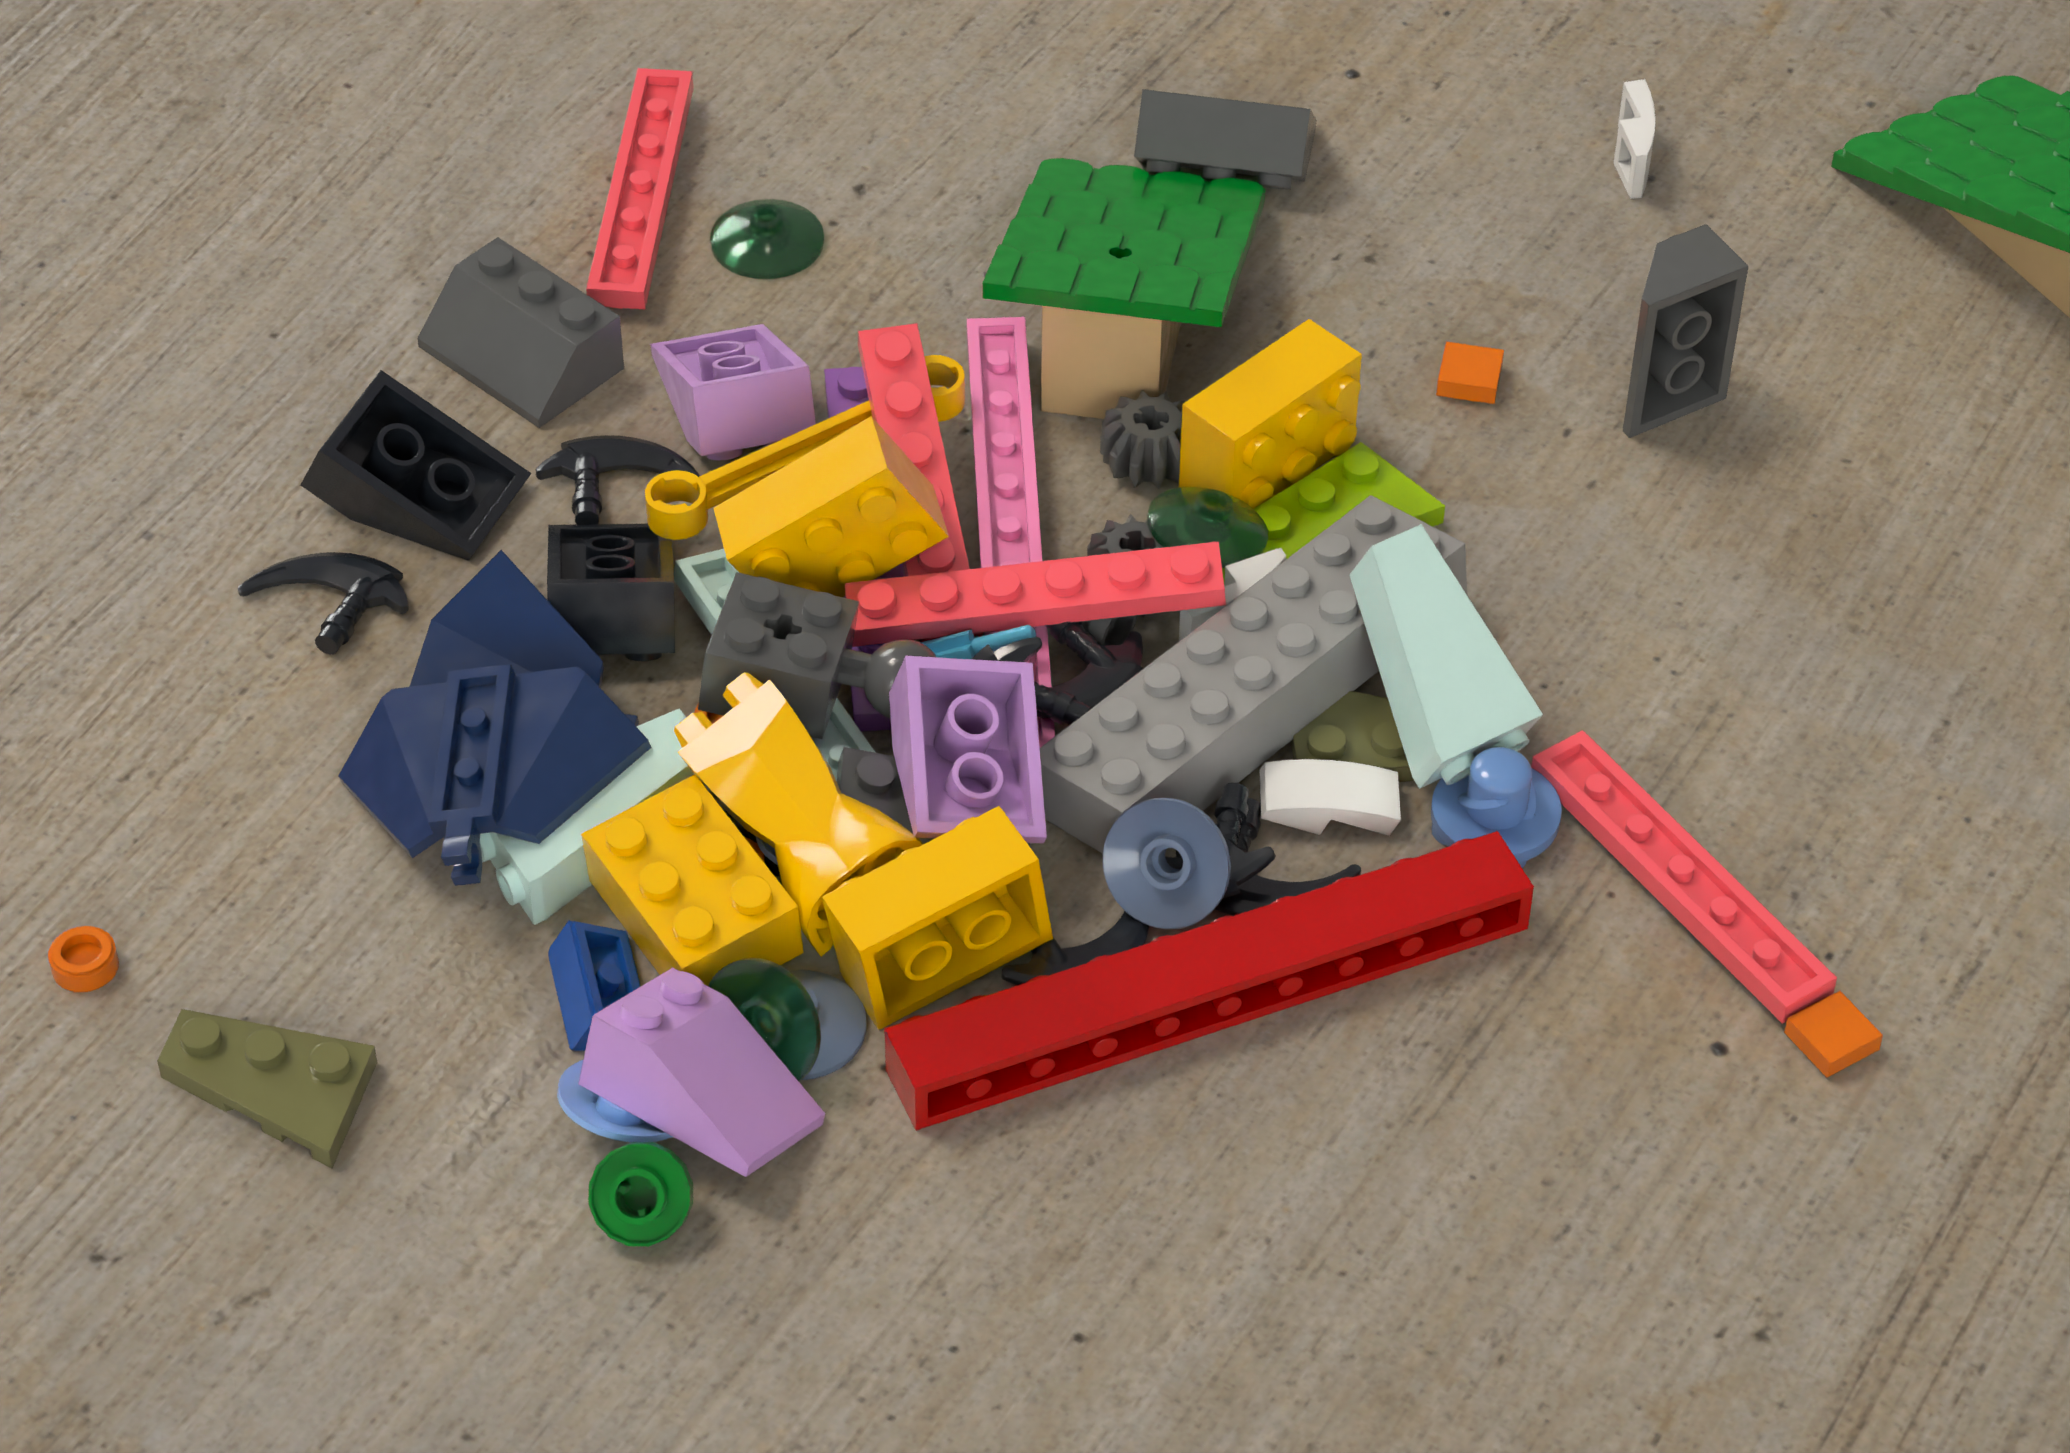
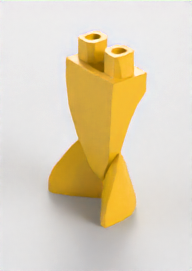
(783, 791)

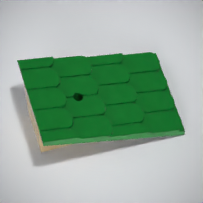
(1993, 165)
(1119, 270)

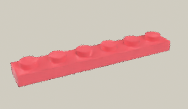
(640, 189)
(906, 411)
(1038, 593)
(1685, 877)

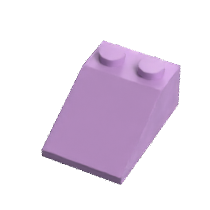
(735, 389)
(967, 743)
(697, 1072)

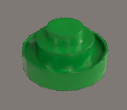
(640, 1194)

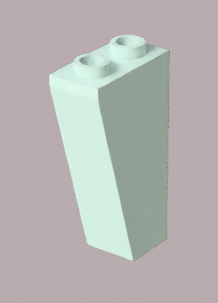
(1437, 660)
(556, 871)

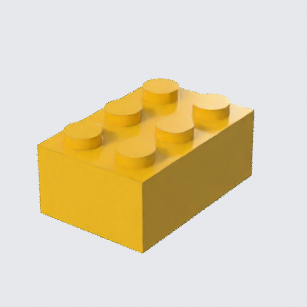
(1273, 417)
(833, 515)
(690, 884)
(938, 916)

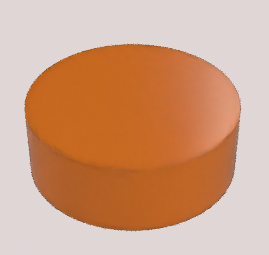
(83, 959)

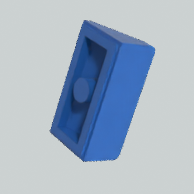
(590, 972)

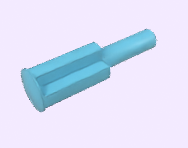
(966, 646)

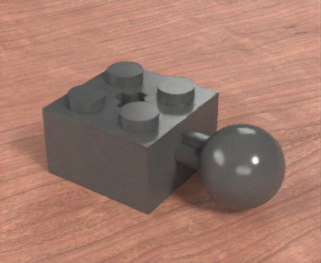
(801, 645)

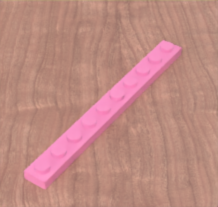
(1006, 460)

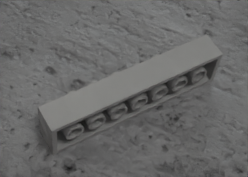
(1230, 686)

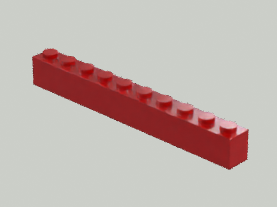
(1205, 979)

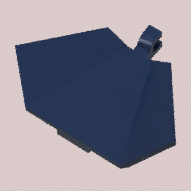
(501, 622)
(488, 758)

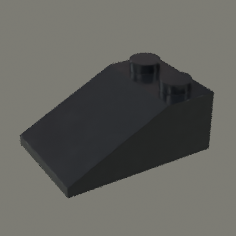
(413, 471)
(614, 587)

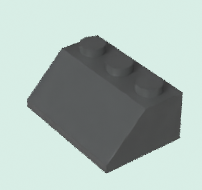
(1224, 137)
(1685, 329)
(522, 333)

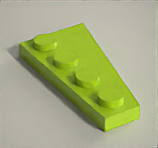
(1335, 489)

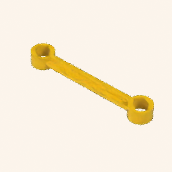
(721, 484)

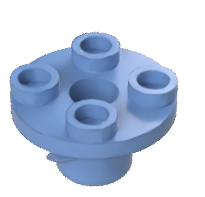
(1501, 797)

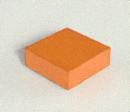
(1470, 372)
(1833, 1034)

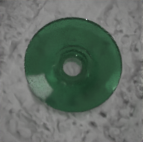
(767, 239)
(1207, 516)
(768, 989)

